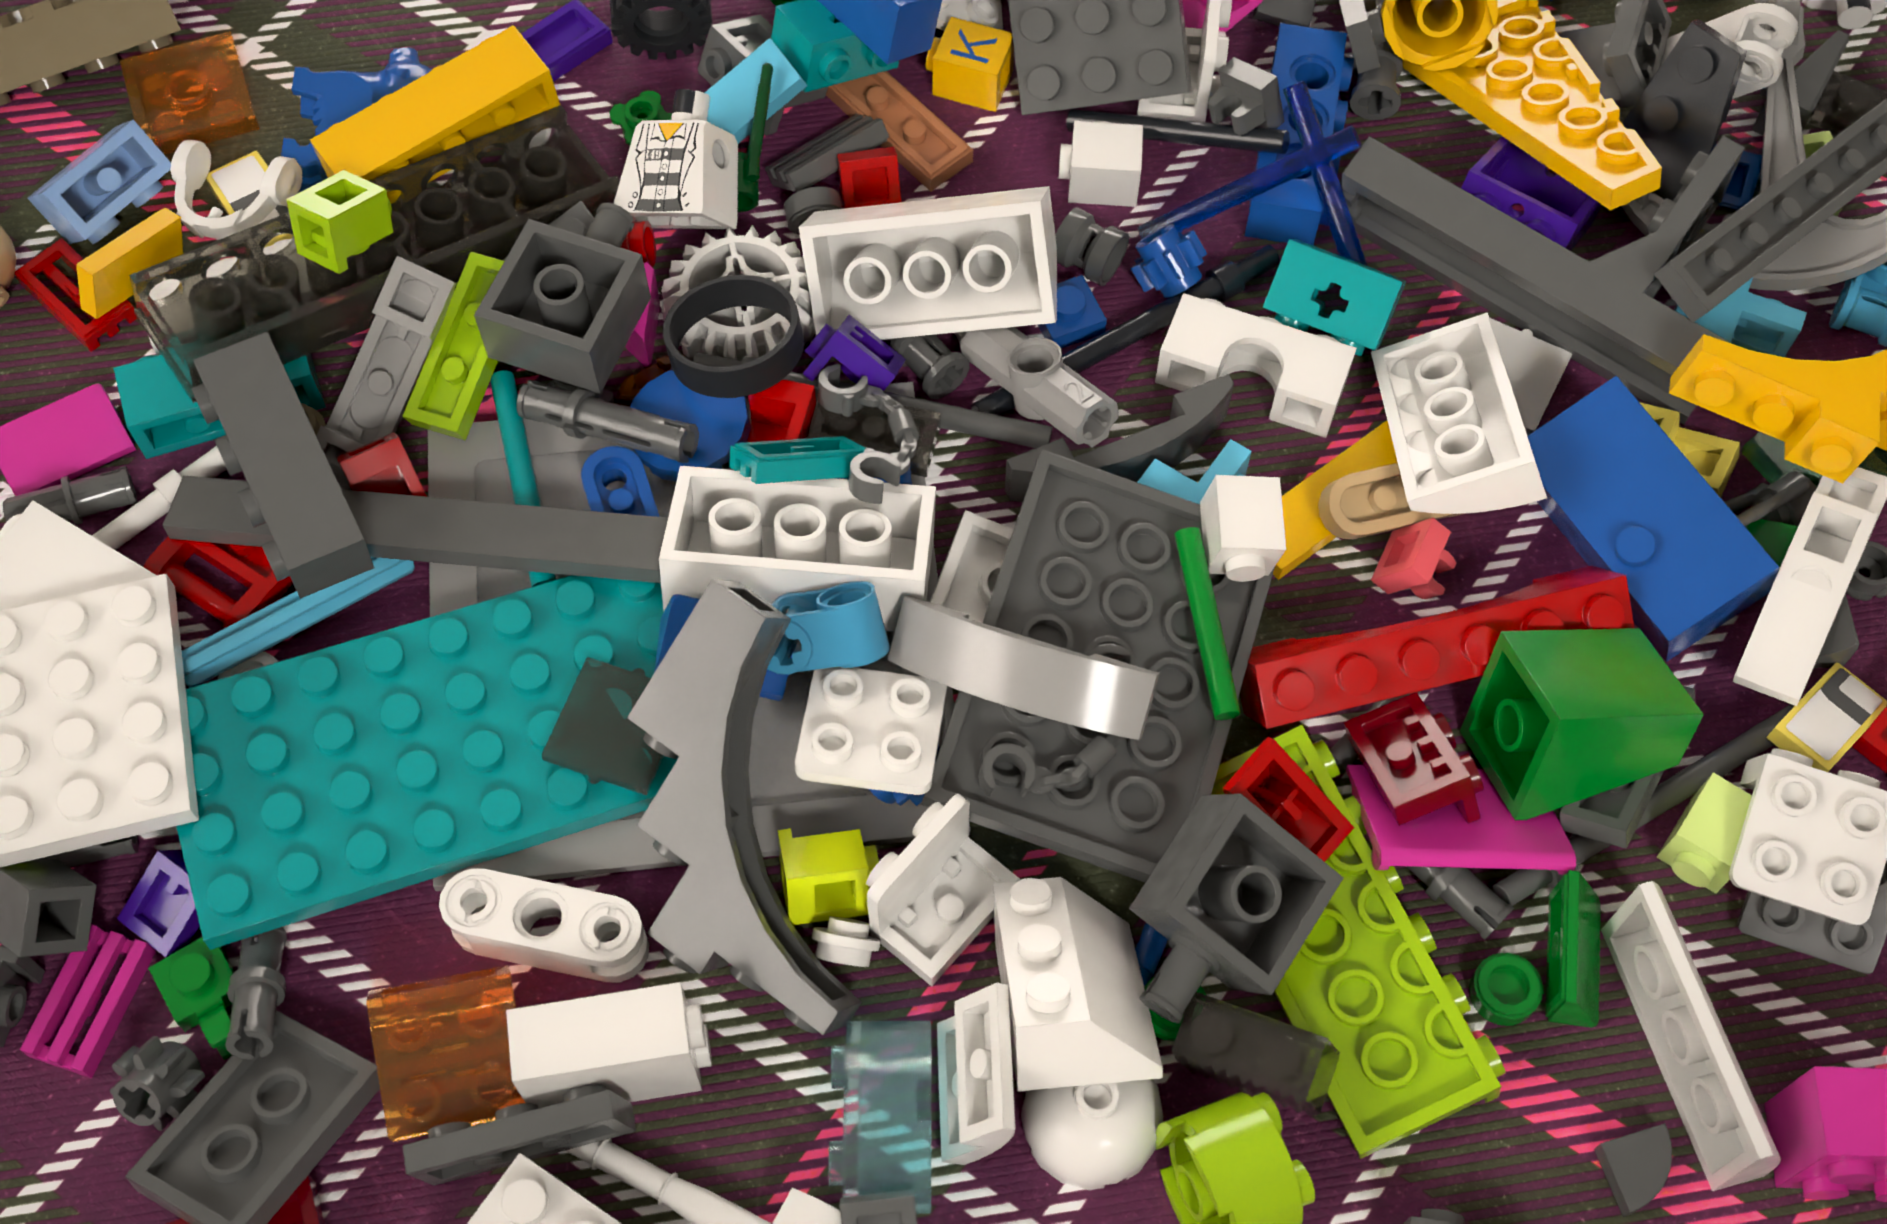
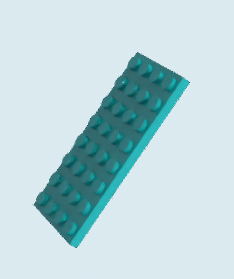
(402, 754)

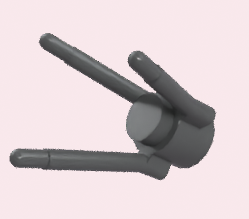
(1778, 502)

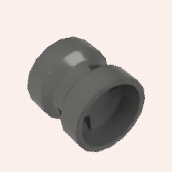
(1090, 246)

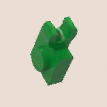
(196, 990)

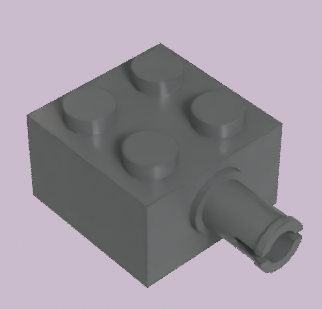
(566, 300)
(1231, 901)

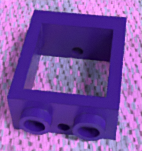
(1549, 201)

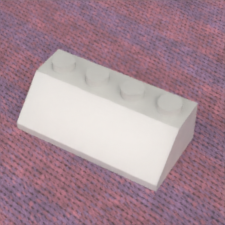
(934, 264)

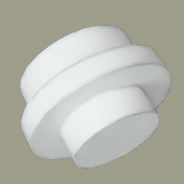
(845, 942)

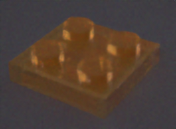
(190, 92)

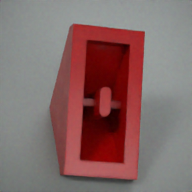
(1290, 799)

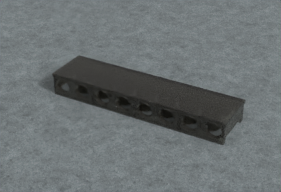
(434, 228)

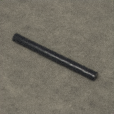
(1192, 132)

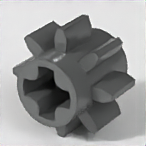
(155, 1082)

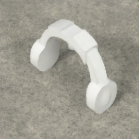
(189, 171)

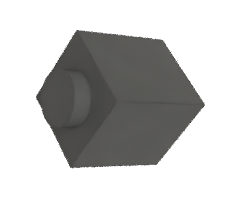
(44, 908)

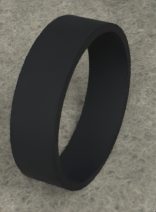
(723, 294)

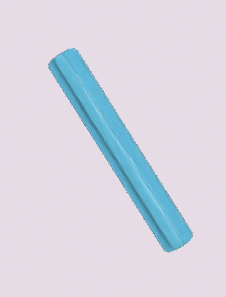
(282, 620)

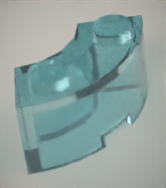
(885, 1110)

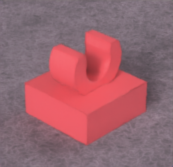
(1413, 557)

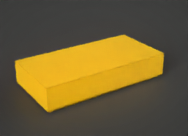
(105, 273)

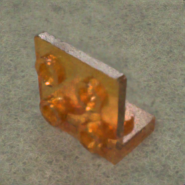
(443, 1050)

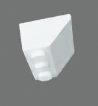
(1071, 988)

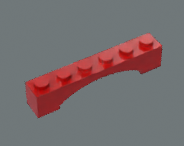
(1352, 669)

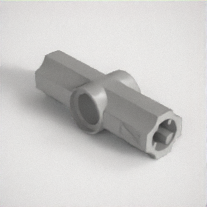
(1042, 383)

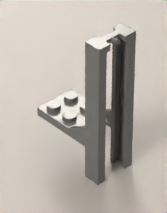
(1592, 308)

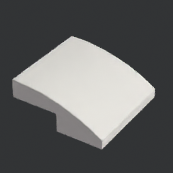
(976, 1076)

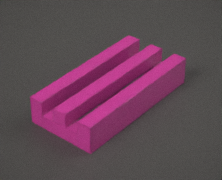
(62, 994)

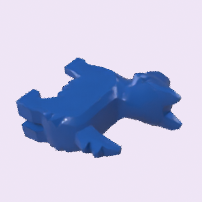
(340, 94)

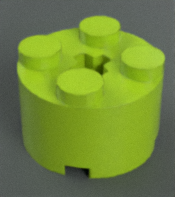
(1233, 1165)

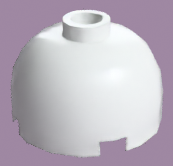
(1093, 1131)

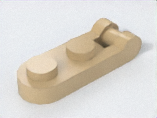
(1368, 504)

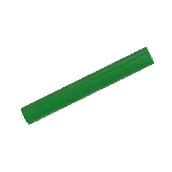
(1207, 624)

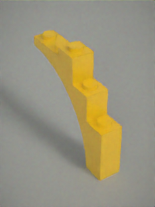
(1821, 409)

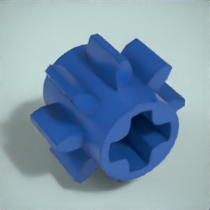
(1168, 261)

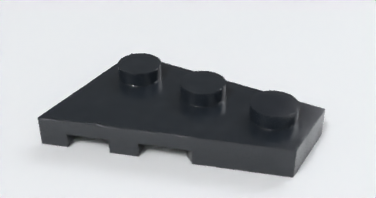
(1687, 102)

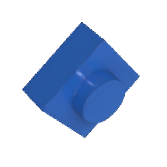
(1077, 314)

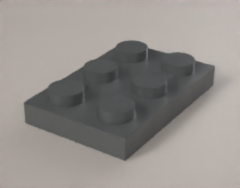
(1097, 52)
(256, 1129)

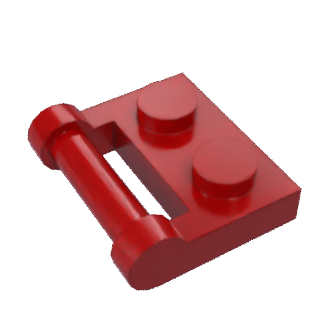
(241, 562)

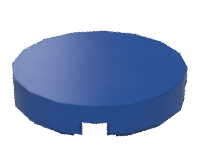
(719, 423)

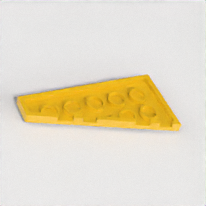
(1549, 105)

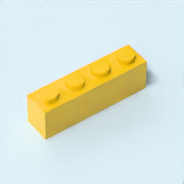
(447, 107)

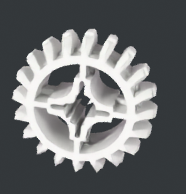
(733, 331)

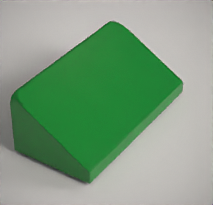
(1573, 953)

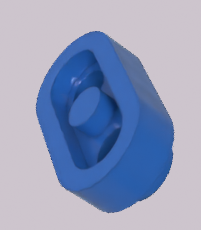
(613, 465)

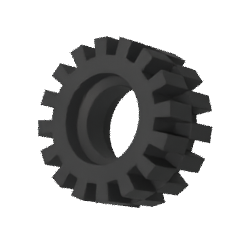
(661, 30)

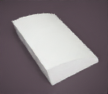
(1456, 421)
(1689, 1041)

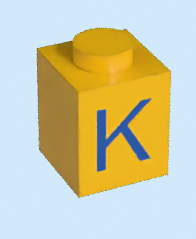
(971, 63)

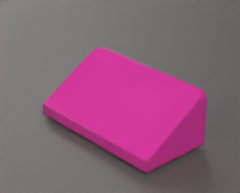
(62, 440)

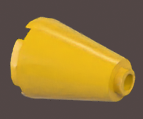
(1438, 31)

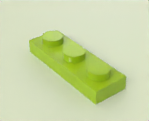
(457, 362)

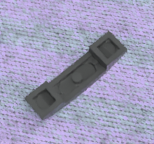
(1192, 422)

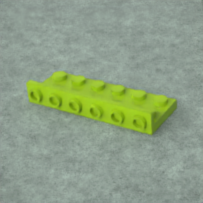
(1377, 991)

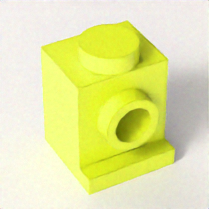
(825, 875)

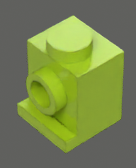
(339, 219)

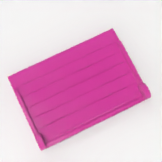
(1449, 841)

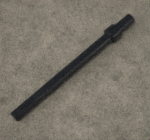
(1220, 283)

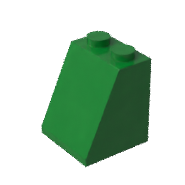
(1575, 716)

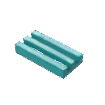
(794, 459)

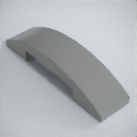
(389, 361)
(1022, 671)

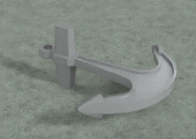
(1835, 248)

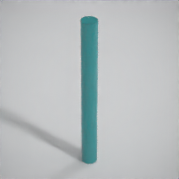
(516, 451)

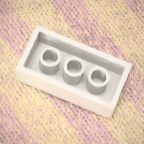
(796, 537)

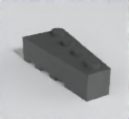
(283, 464)

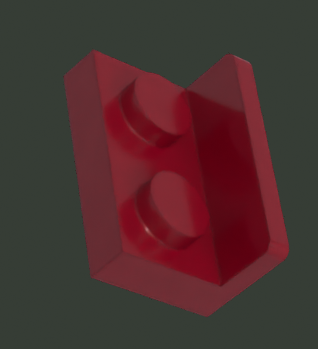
(1414, 760)

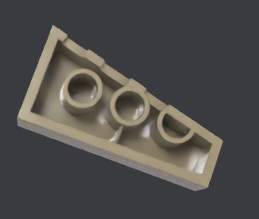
(65, 34)

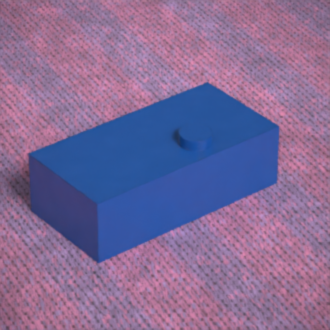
(1648, 514)

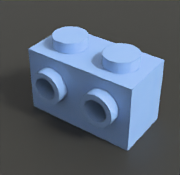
(101, 183)

